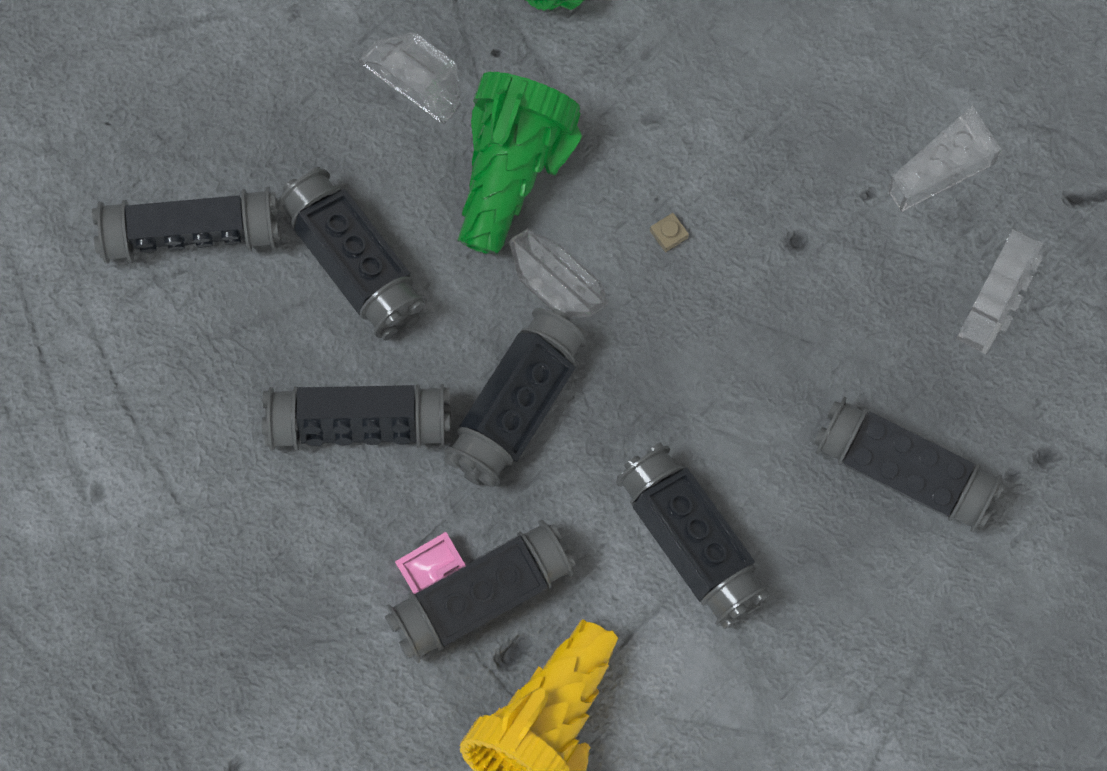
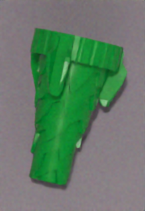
(514, 134)

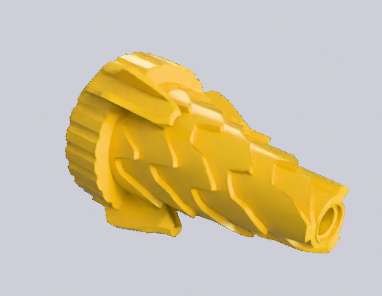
(547, 713)

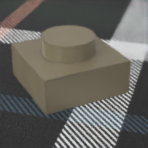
(669, 232)

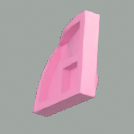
(429, 562)

